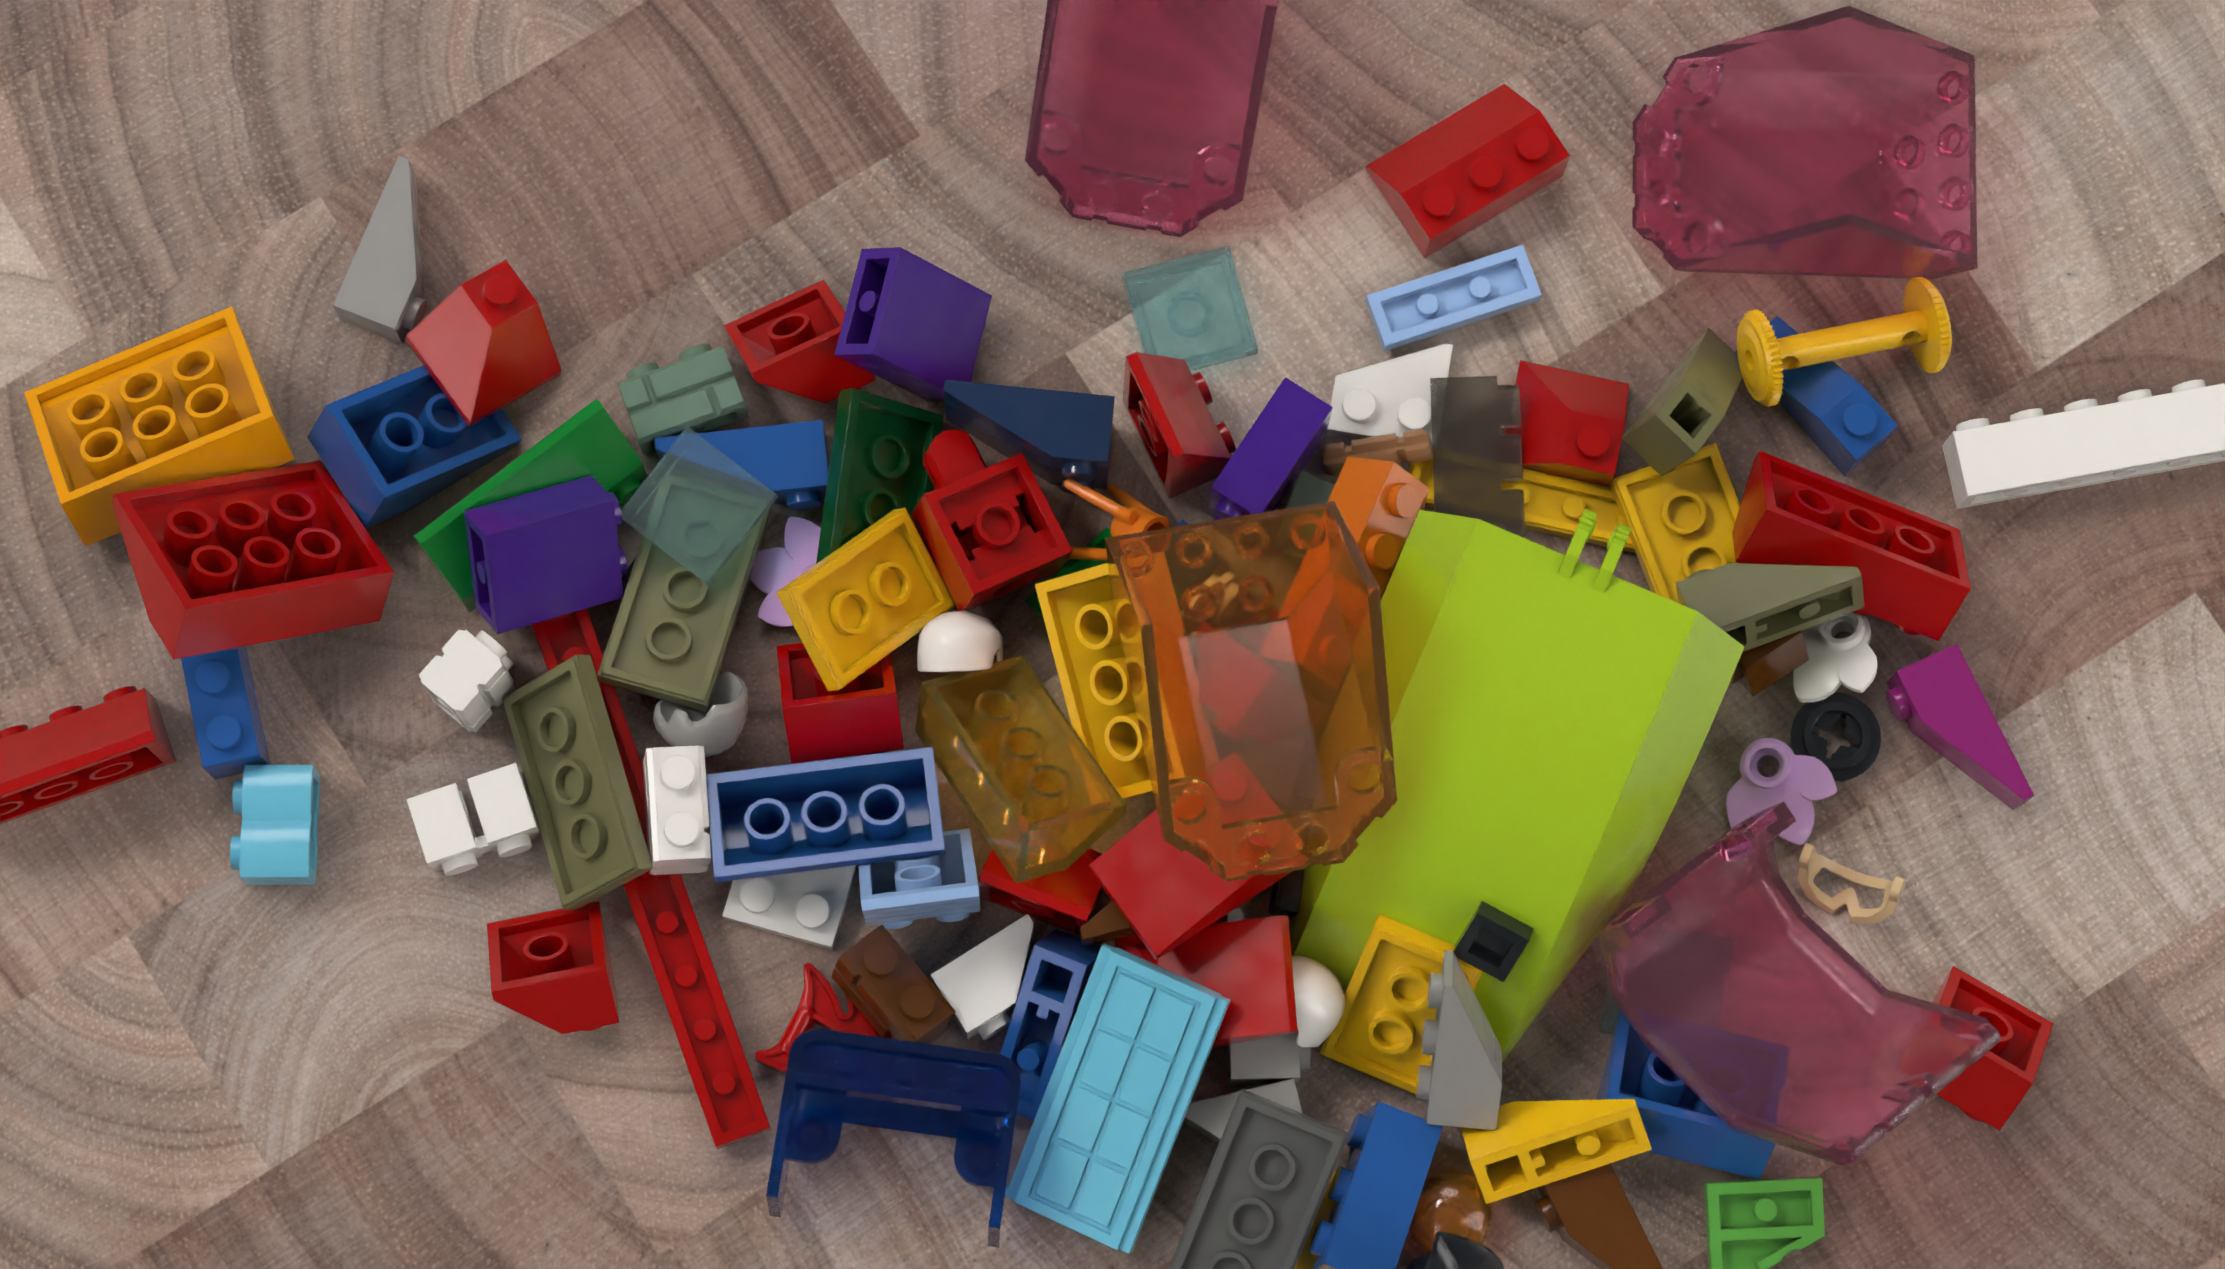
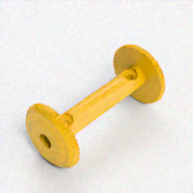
(1921, 326)

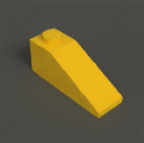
(1551, 1142)

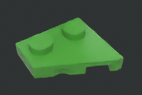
(1761, 1220)

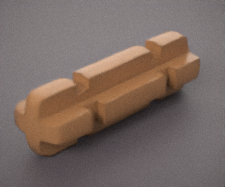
(1413, 446)

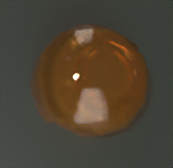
(1452, 1205)

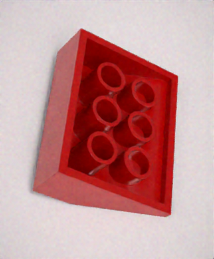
(251, 558)

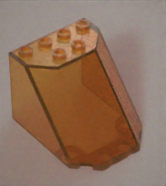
(1257, 686)

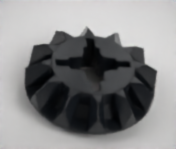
(1858, 726)

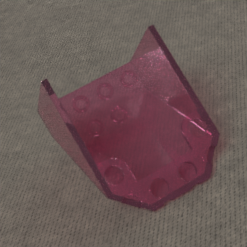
(1149, 107)
(1813, 154)

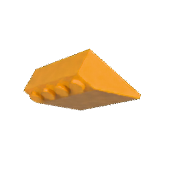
(156, 418)

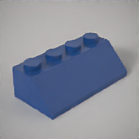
(824, 814)

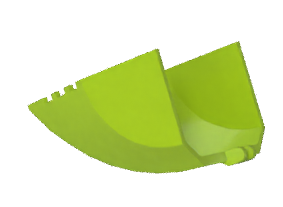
(1531, 752)

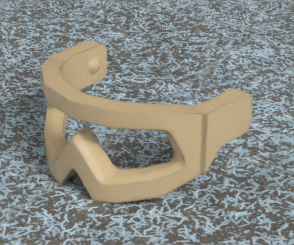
(1811, 863)

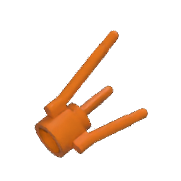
(1129, 519)

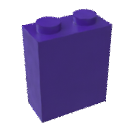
(912, 322)
(1271, 454)
(545, 553)

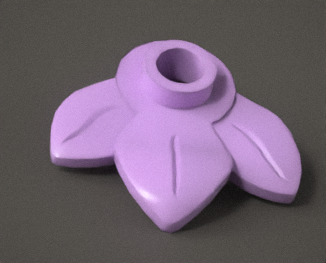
(780, 566)
(1796, 783)

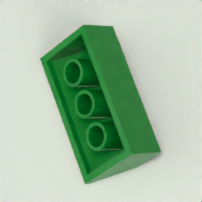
(576, 449)

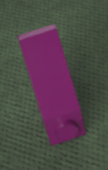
(1954, 719)

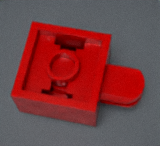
(986, 523)

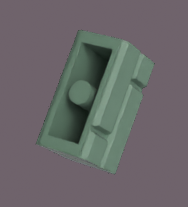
(689, 393)

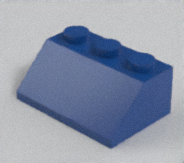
(1672, 1114)

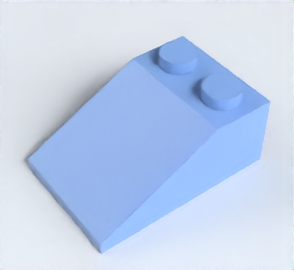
(922, 886)

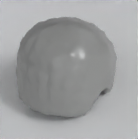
(714, 729)

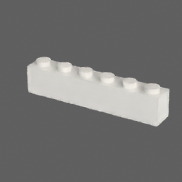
(2086, 444)

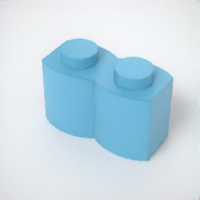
(277, 825)

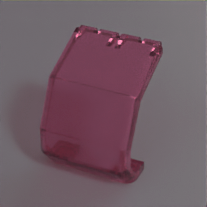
(1772, 1010)

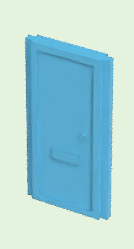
(1117, 1098)

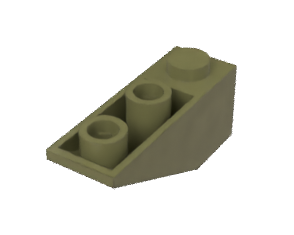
(1687, 405)

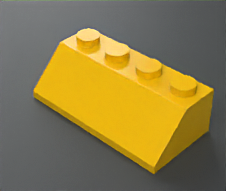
(1095, 674)

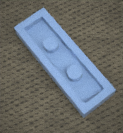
(1453, 298)

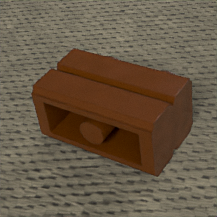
(892, 990)

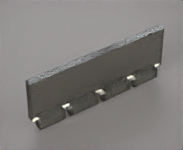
(1471, 454)

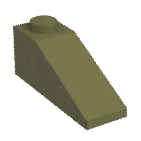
(1771, 600)

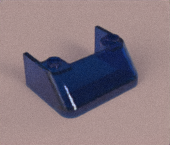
(901, 1088)

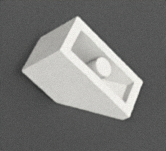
(987, 980)

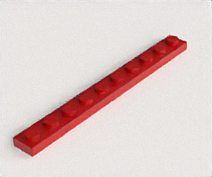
(673, 933)

